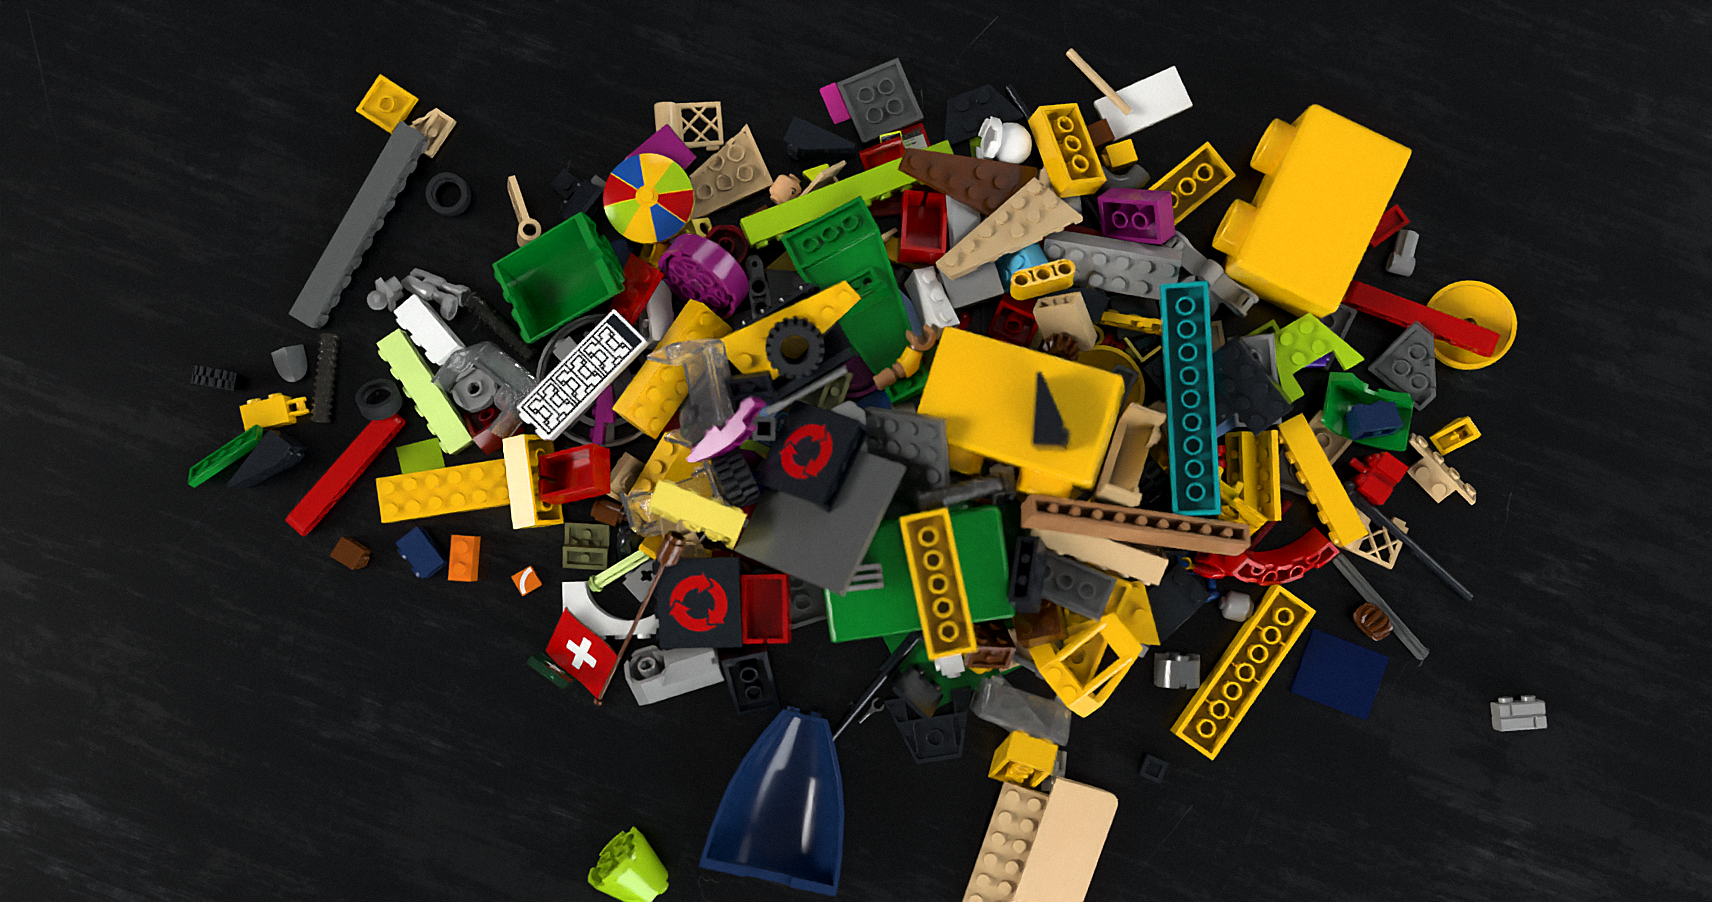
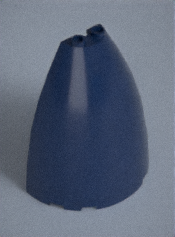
(783, 808)

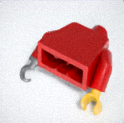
(1208, 564)

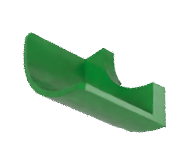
(1346, 391)

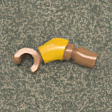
(909, 360)

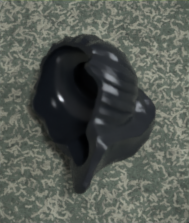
(627, 542)

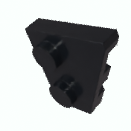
(749, 385)

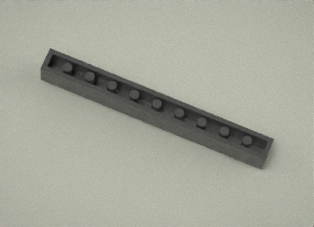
(359, 226)

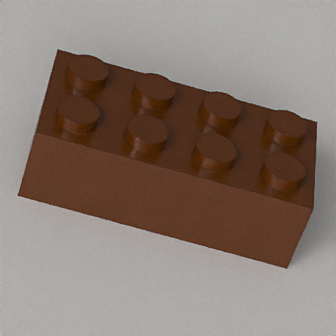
(1040, 627)

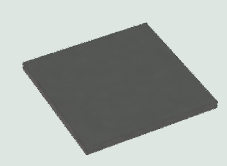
(821, 544)

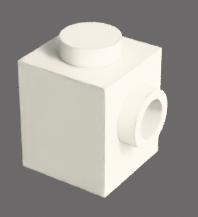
(950, 665)

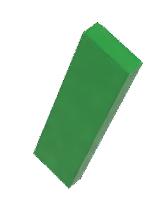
(225, 456)

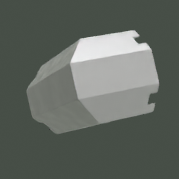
(671, 672)

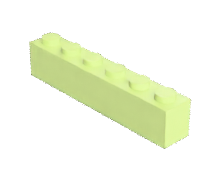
(430, 399)

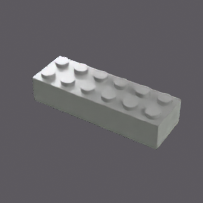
(1115, 263)

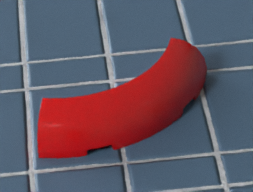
(1283, 563)

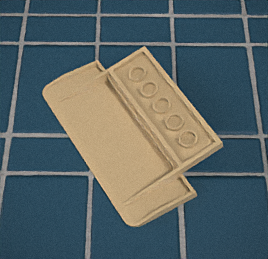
(1042, 843)

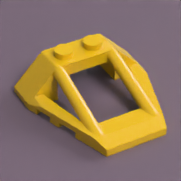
(1078, 698)

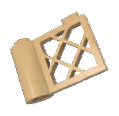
(670, 114)
(528, 228)
(1393, 550)

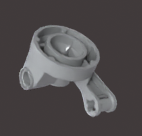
(1221, 287)

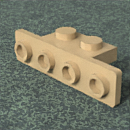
(1434, 475)

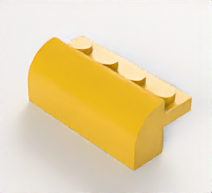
(1257, 466)

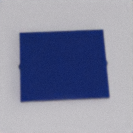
(1339, 674)

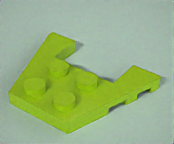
(1303, 344)

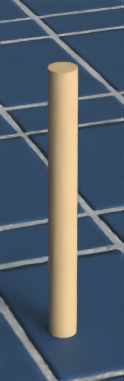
(1099, 82)

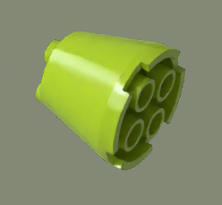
(629, 869)

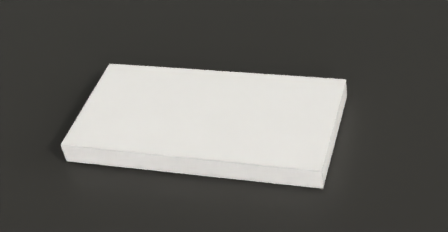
(1150, 101)

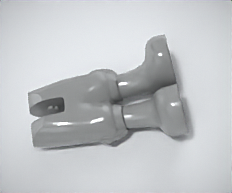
(430, 288)

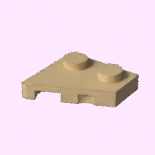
(435, 126)

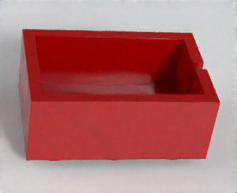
(922, 229)
(578, 474)
(766, 608)

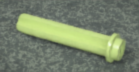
(597, 582)

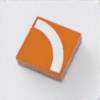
(527, 580)

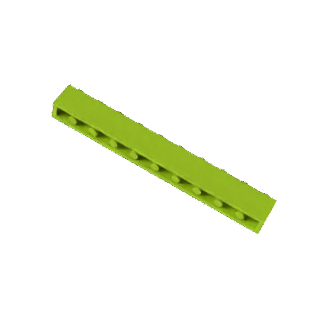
(793, 214)

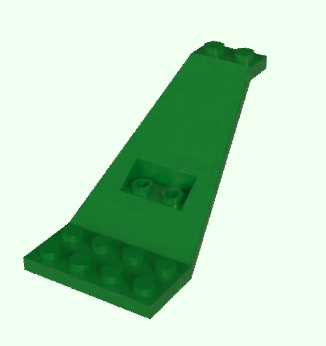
(851, 248)

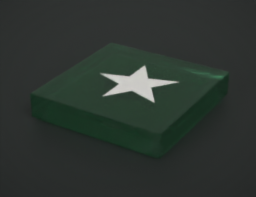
(551, 670)

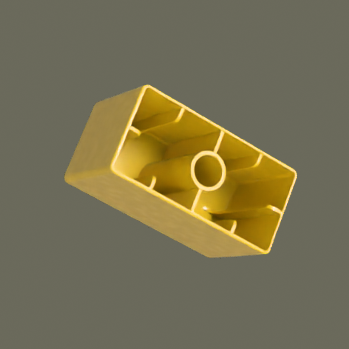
(1311, 212)
(989, 411)

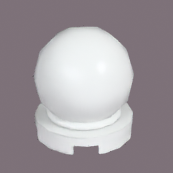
(1004, 142)

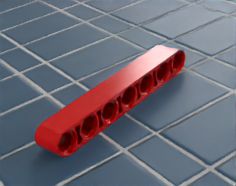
(1405, 312)
(343, 473)

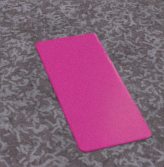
(834, 103)

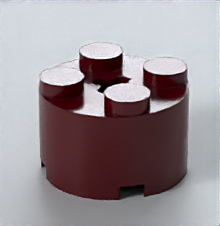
(731, 235)

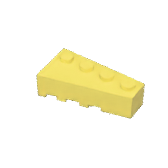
(697, 512)

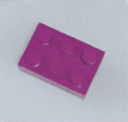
(1136, 215)

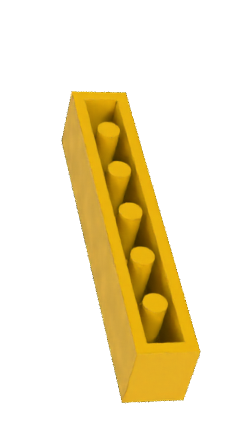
(1321, 481)

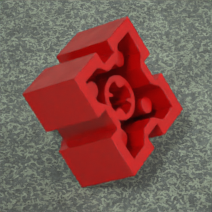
(1377, 476)

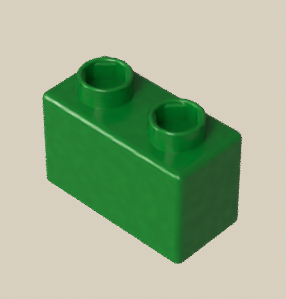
(894, 606)

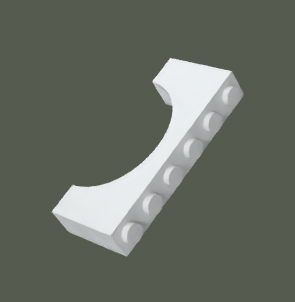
(584, 607)

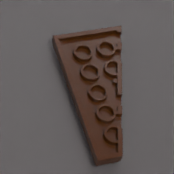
(969, 180)

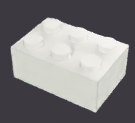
(428, 329)

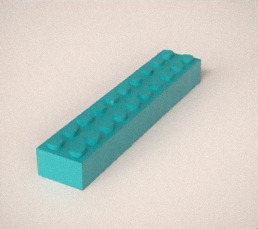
(1189, 398)

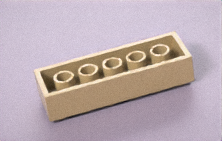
(1126, 558)

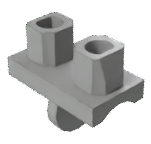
(385, 293)
(1057, 770)

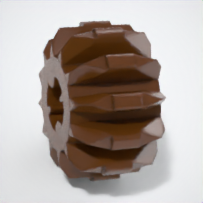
(1061, 347)
(1373, 621)

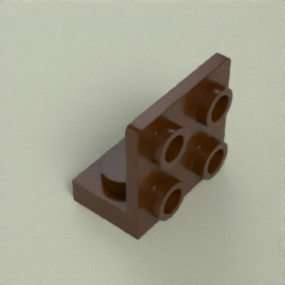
(993, 646)

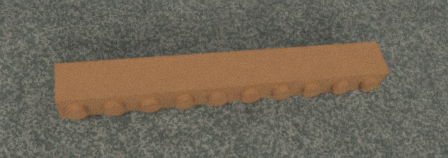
(1134, 525)

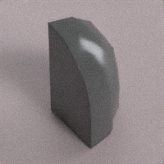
(291, 362)

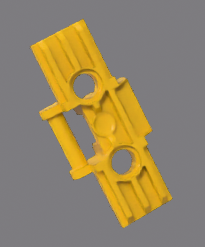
(1229, 498)

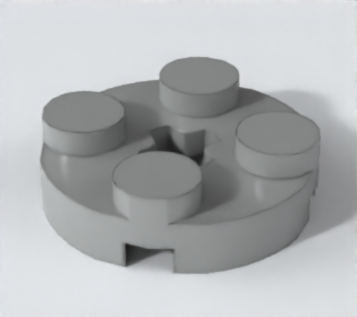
(463, 389)

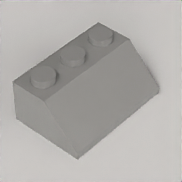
(961, 220)

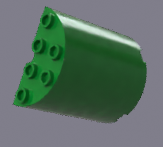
(559, 276)

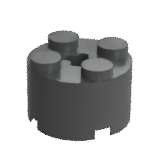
(1177, 670)

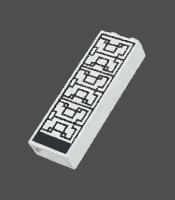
(582, 376)

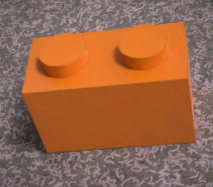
(464, 558)

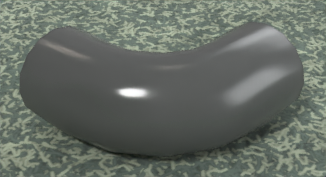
(1134, 178)

